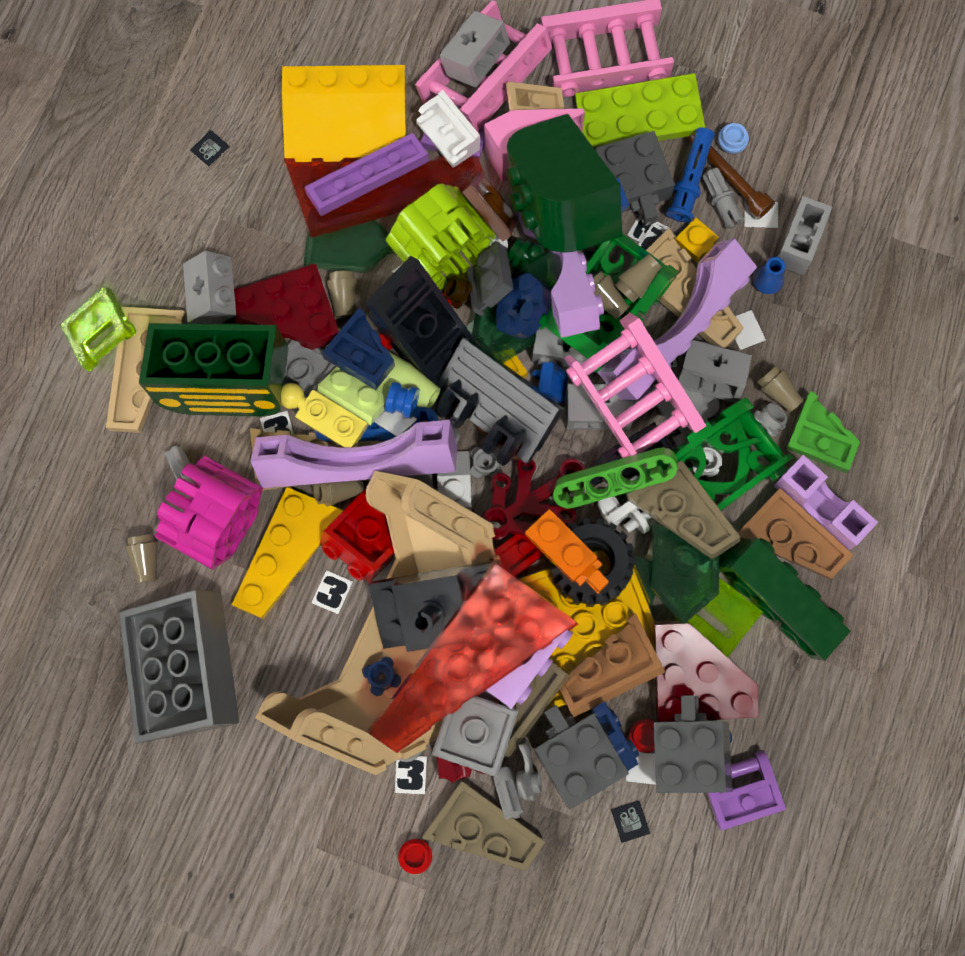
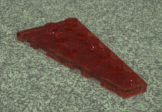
(378, 203)
(479, 646)

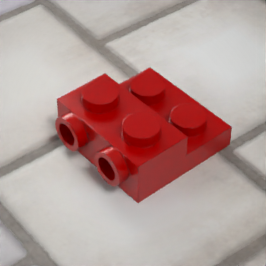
(359, 539)

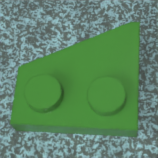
(822, 436)

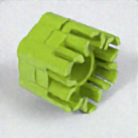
(437, 230)

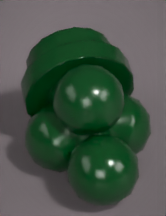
(525, 253)

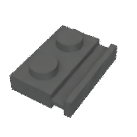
(490, 278)

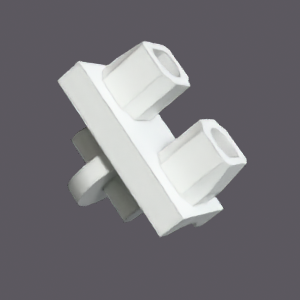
(615, 513)

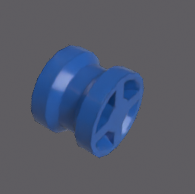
(402, 400)

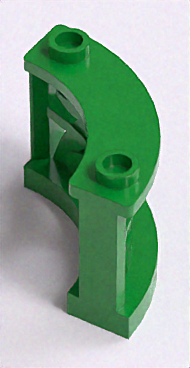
(598, 339)
(737, 424)

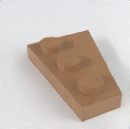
(797, 536)
(618, 667)

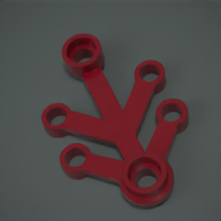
(526, 502)

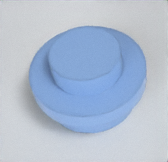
(733, 138)

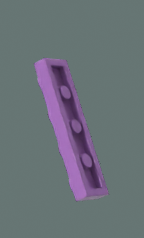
(367, 174)

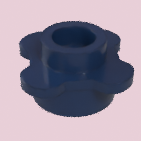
(385, 667)

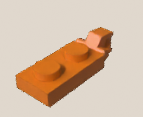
(566, 551)

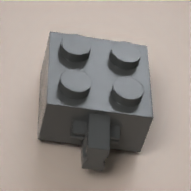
(641, 171)
(692, 752)
(578, 757)

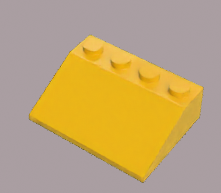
(342, 110)

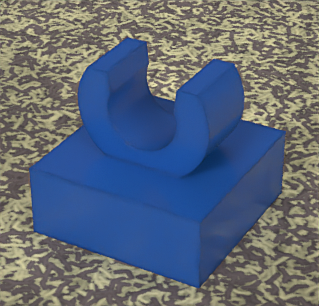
(552, 381)

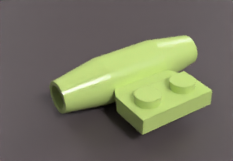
(368, 402)

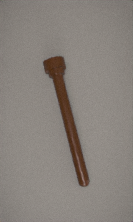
(758, 203)

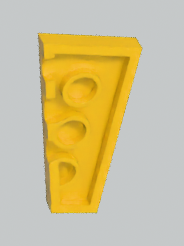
(284, 551)

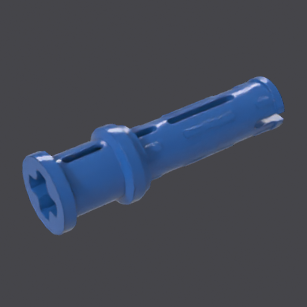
(690, 190)

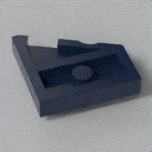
(360, 352)
(610, 723)

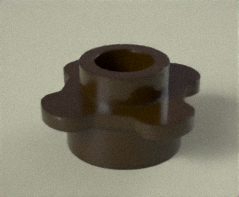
(458, 290)

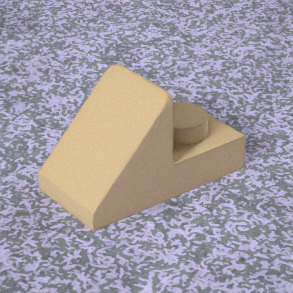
(533, 97)

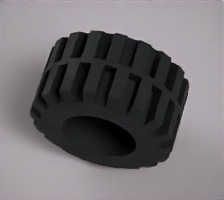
(620, 556)

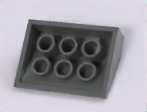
(178, 666)

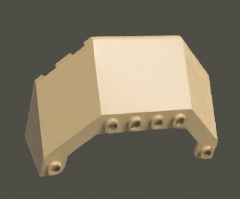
(427, 536)

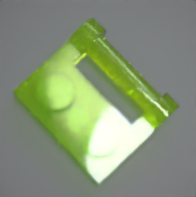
(90, 322)
(733, 612)

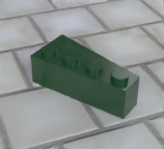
(783, 597)

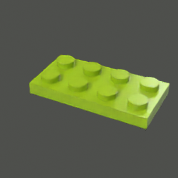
(660, 105)

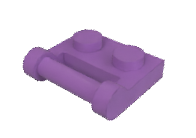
(750, 800)

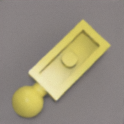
(324, 415)

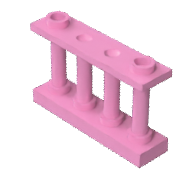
(604, 20)
(492, 89)
(650, 362)

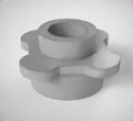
(771, 418)
(479, 468)

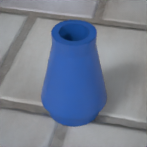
(770, 276)

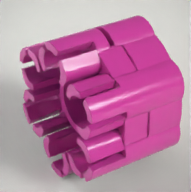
(213, 516)

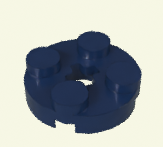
(523, 307)

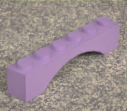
(717, 278)
(573, 296)
(293, 462)

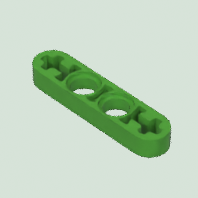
(617, 483)

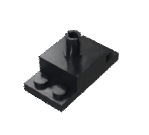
(417, 319)
(418, 606)

